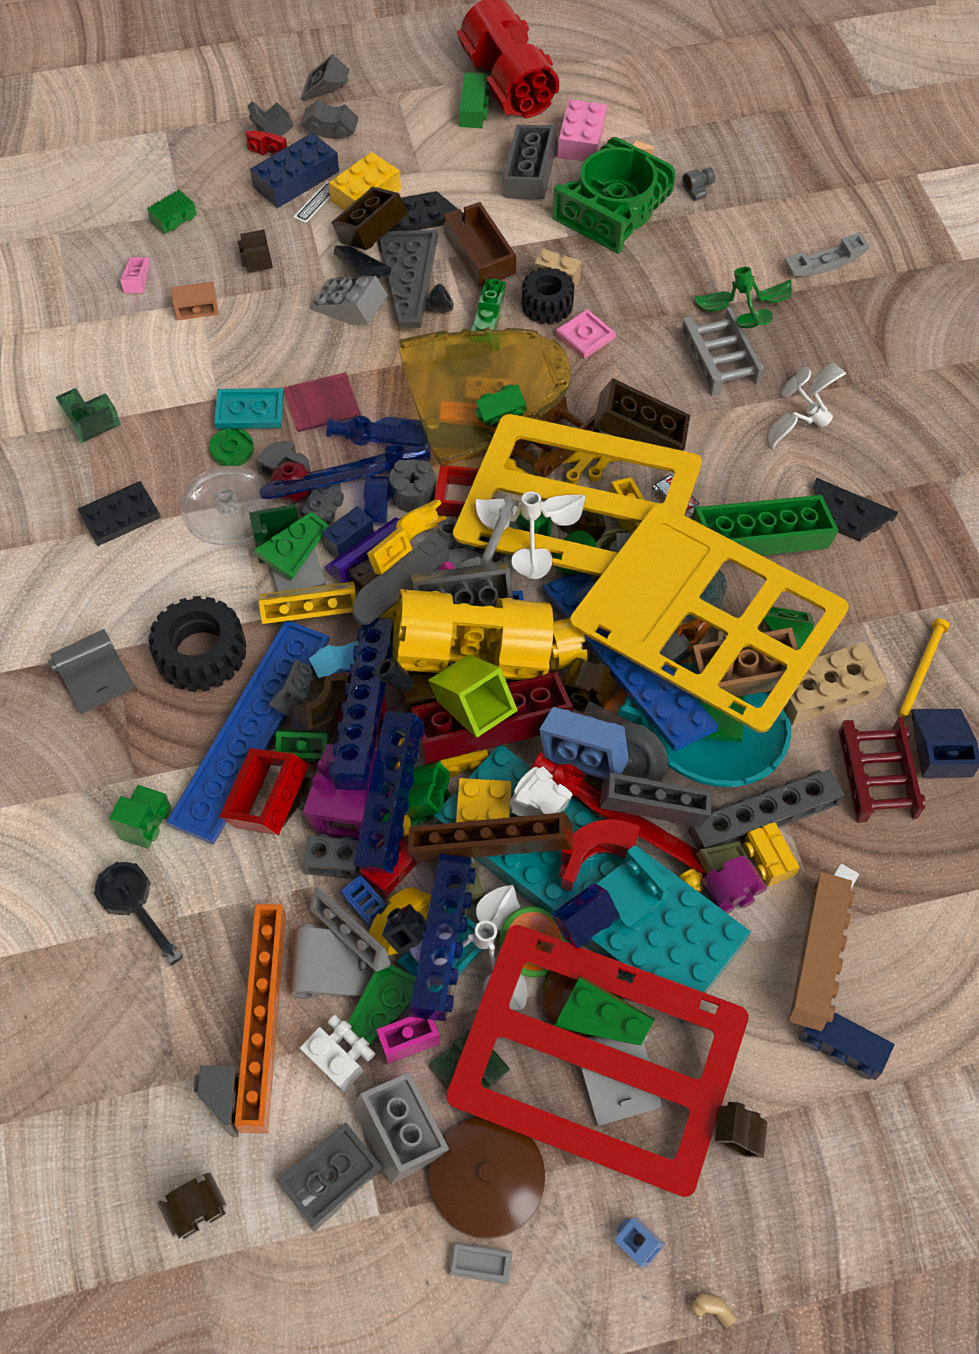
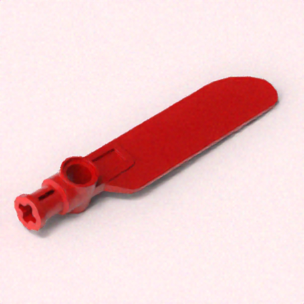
(572, 779)

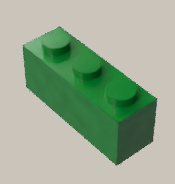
(474, 100)

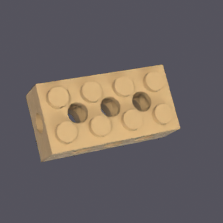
(836, 683)

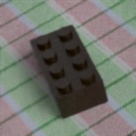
(640, 417)

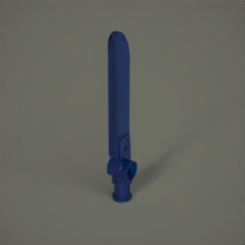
(386, 430)
(347, 472)

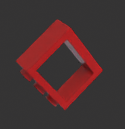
(248, 785)

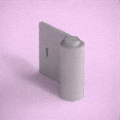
(326, 965)
(607, 1093)

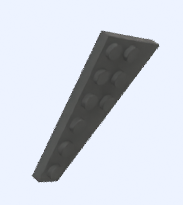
(411, 260)

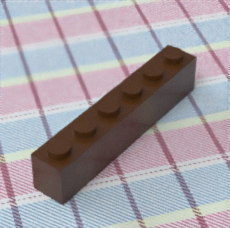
(492, 837)

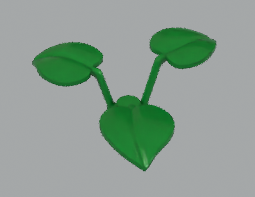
(744, 282)

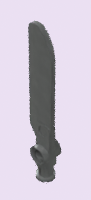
(425, 557)

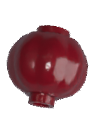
(290, 471)

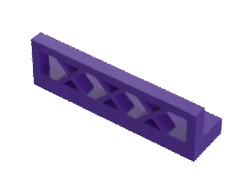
(357, 554)

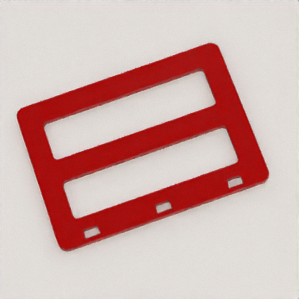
(699, 1096)

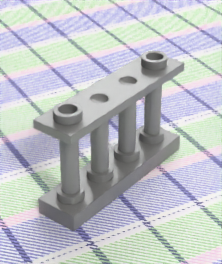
(707, 363)

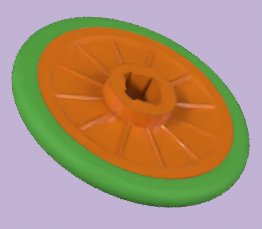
(540, 921)

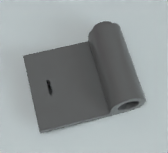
(91, 671)

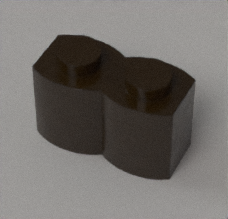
(255, 250)
(741, 1130)

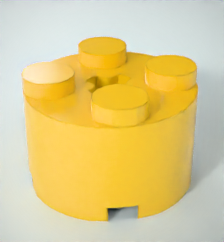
(566, 645)

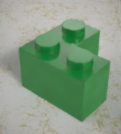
(139, 817)

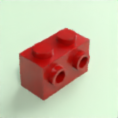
(386, 883)

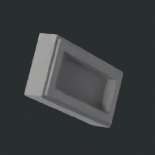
(480, 1263)

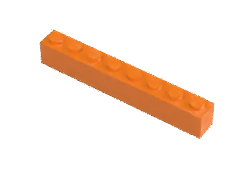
(261, 1020)

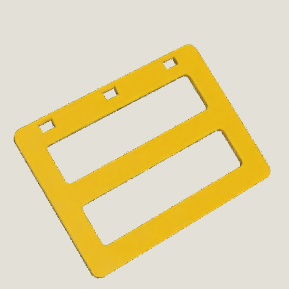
(578, 557)

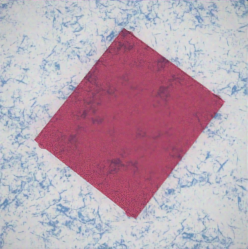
(320, 399)

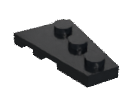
(361, 262)

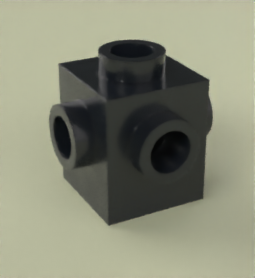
(404, 928)

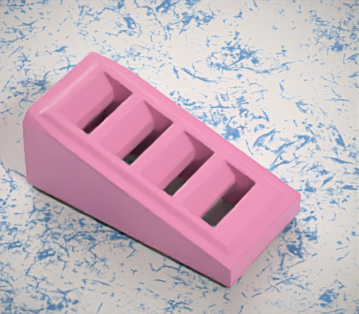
(135, 275)

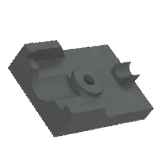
(307, 1181)

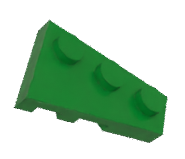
(293, 545)
(382, 1002)
(604, 1015)

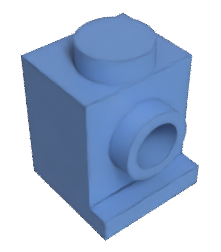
(643, 1254)

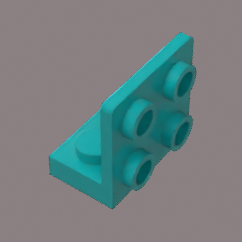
(635, 887)

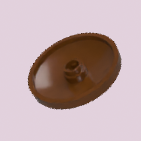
(487, 1179)

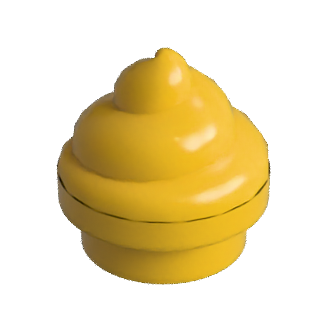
(693, 878)

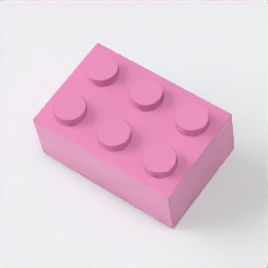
(581, 130)

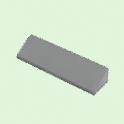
(349, 931)

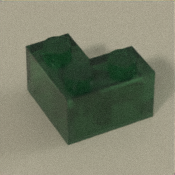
(89, 417)

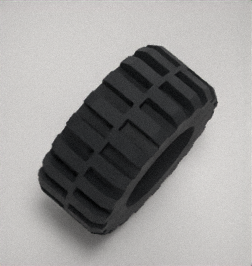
(188, 619)

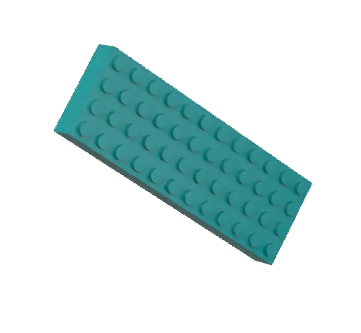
(678, 939)

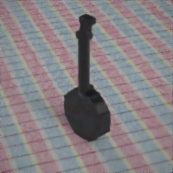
(123, 891)

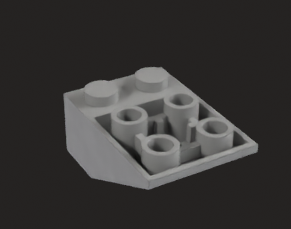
(350, 299)

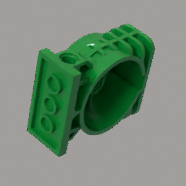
(613, 193)

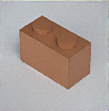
(195, 300)

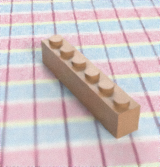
(821, 952)

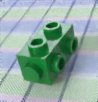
(494, 406)

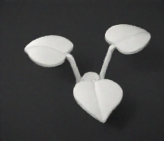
(816, 412)
(563, 511)
(491, 914)

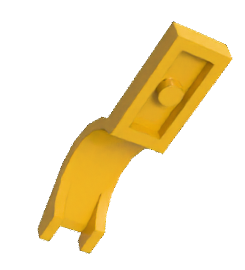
(398, 543)

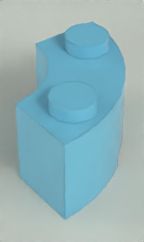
(333, 659)

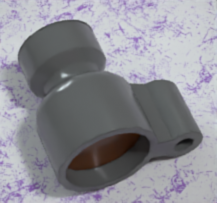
(694, 182)

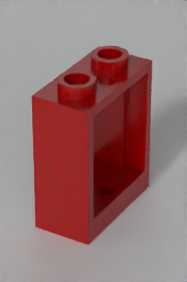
(457, 476)

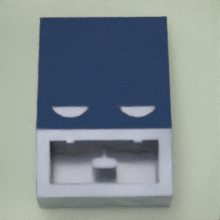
(945, 743)

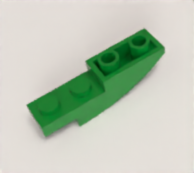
(490, 305)

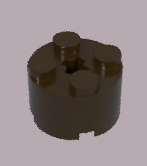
(588, 683)
(192, 1205)

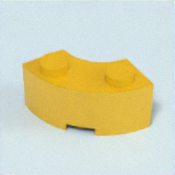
(418, 899)

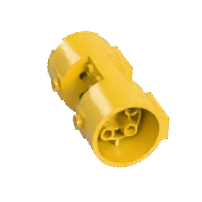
(436, 631)

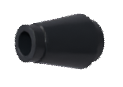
(394, 674)

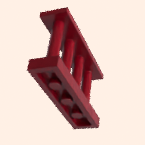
(861, 782)

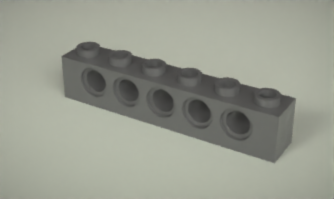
(822, 784)

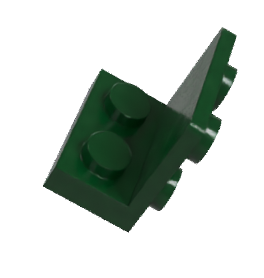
(271, 522)

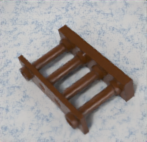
(555, 455)

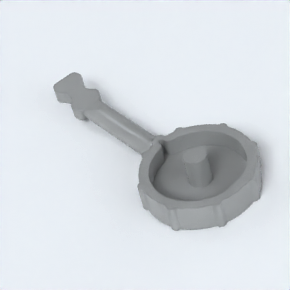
(505, 512)

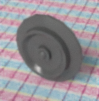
(645, 753)

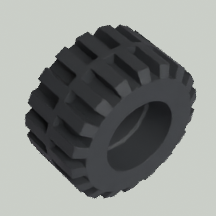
(547, 295)

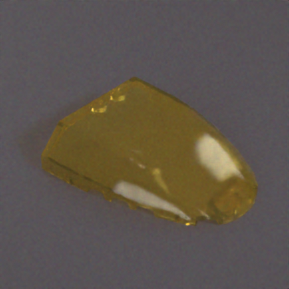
(456, 368)

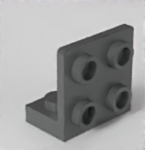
(294, 689)

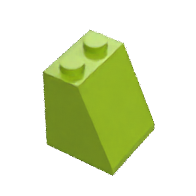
(474, 694)

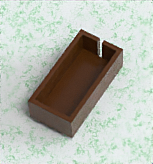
(479, 244)

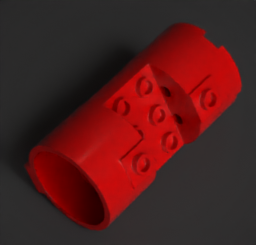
(520, 71)

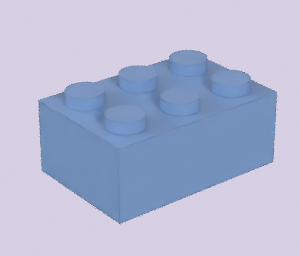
(584, 742)

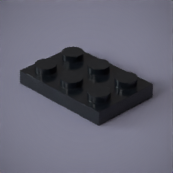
(119, 513)

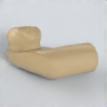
(713, 1305)

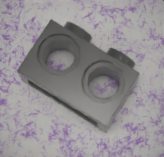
(330, 864)

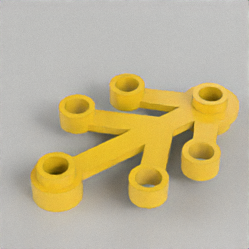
(584, 460)

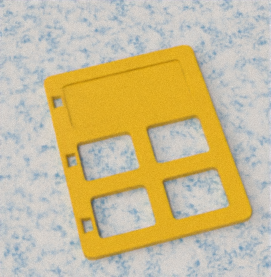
(660, 582)

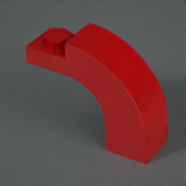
(595, 838)

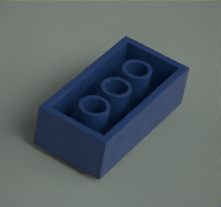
(294, 170)

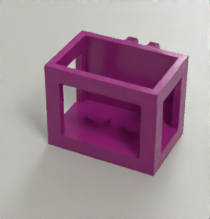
(331, 804)

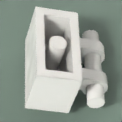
(332, 1058)

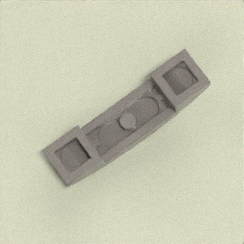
(828, 259)

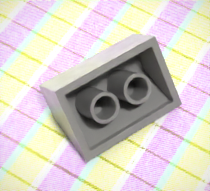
(399, 1127)

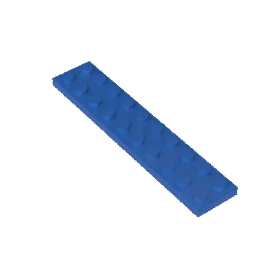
(668, 708)
(249, 726)

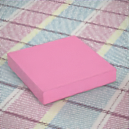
(585, 333)

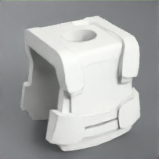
(539, 794)

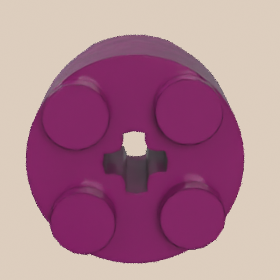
(734, 884)

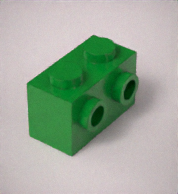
(303, 744)

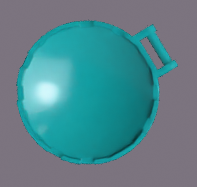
(725, 762)

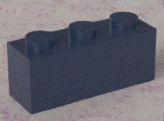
(850, 1045)

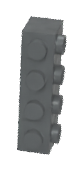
(655, 799)

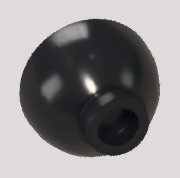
(440, 299)

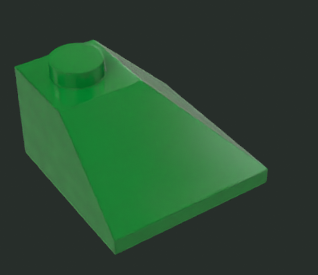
(799, 621)

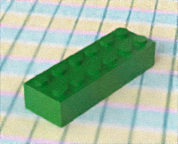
(773, 524)

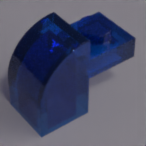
(376, 498)

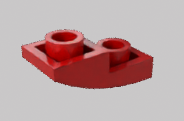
(265, 142)

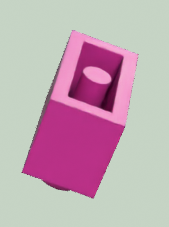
(407, 1037)

